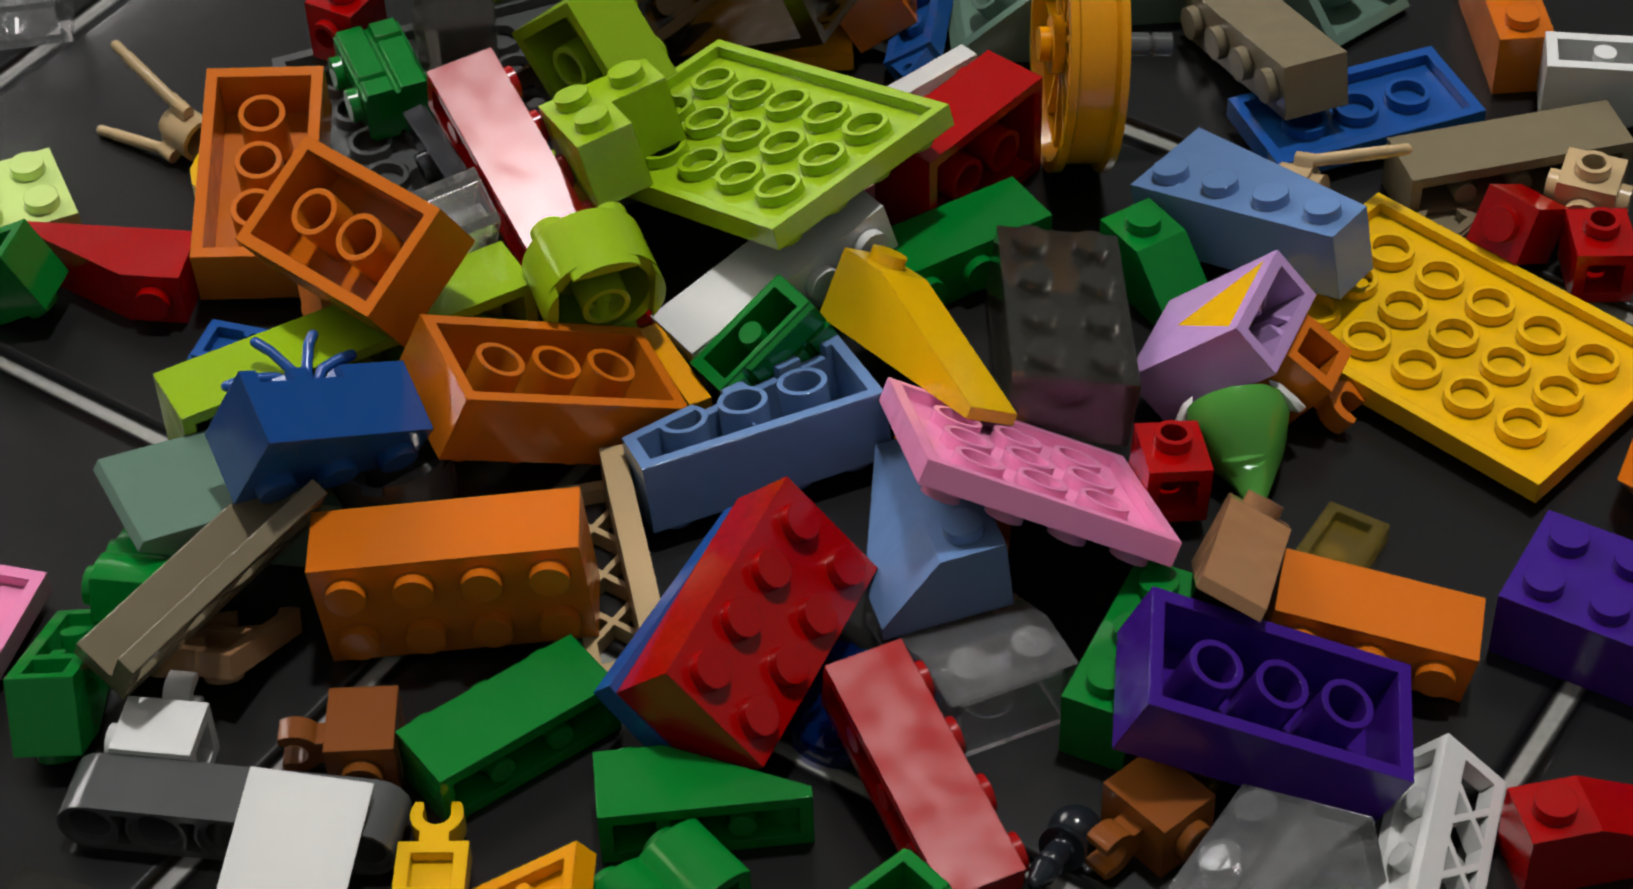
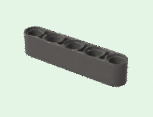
(193, 808)

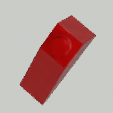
(127, 269)
(1567, 833)

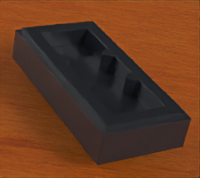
(435, 154)

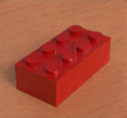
(749, 628)

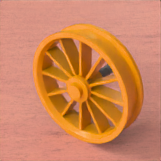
(1086, 70)

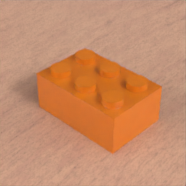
(355, 239)

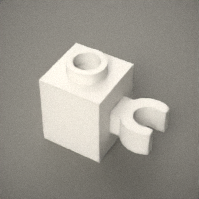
(166, 727)

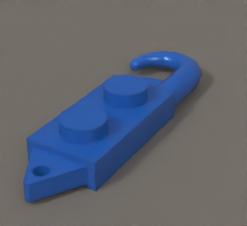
(921, 41)

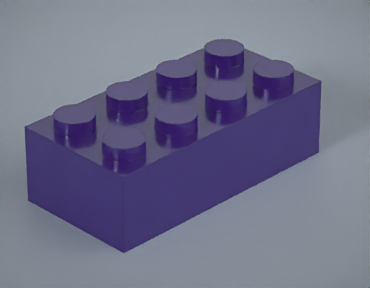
(1571, 607)
(1262, 705)

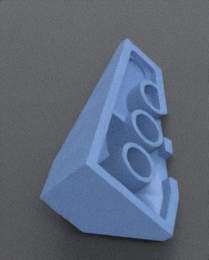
(929, 555)

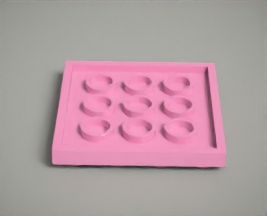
(1029, 476)

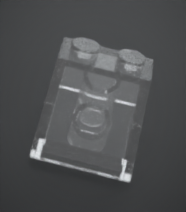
(994, 671)

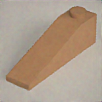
(1242, 553)

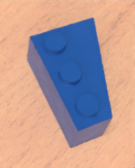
(319, 429)

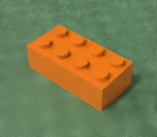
(247, 136)
(534, 387)
(454, 574)

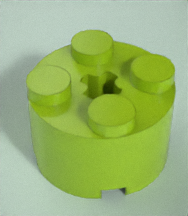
(592, 268)

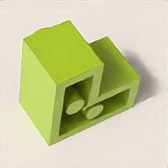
(612, 128)

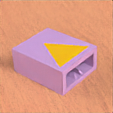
(1223, 333)

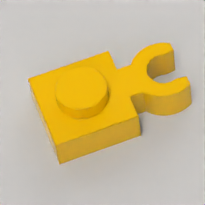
(437, 855)

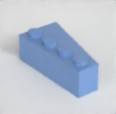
(1249, 206)
(797, 424)

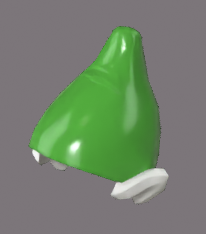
(1244, 432)

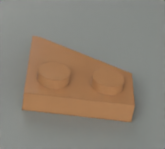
(226, 650)

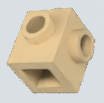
(1589, 181)

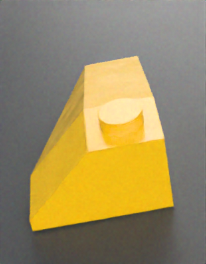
(911, 330)

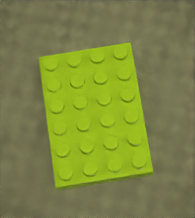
(780, 142)

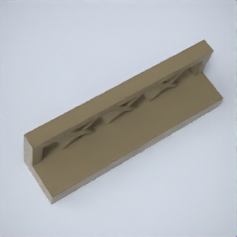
(193, 587)

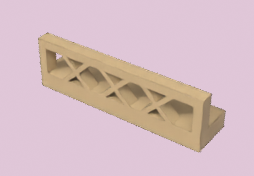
(628, 544)

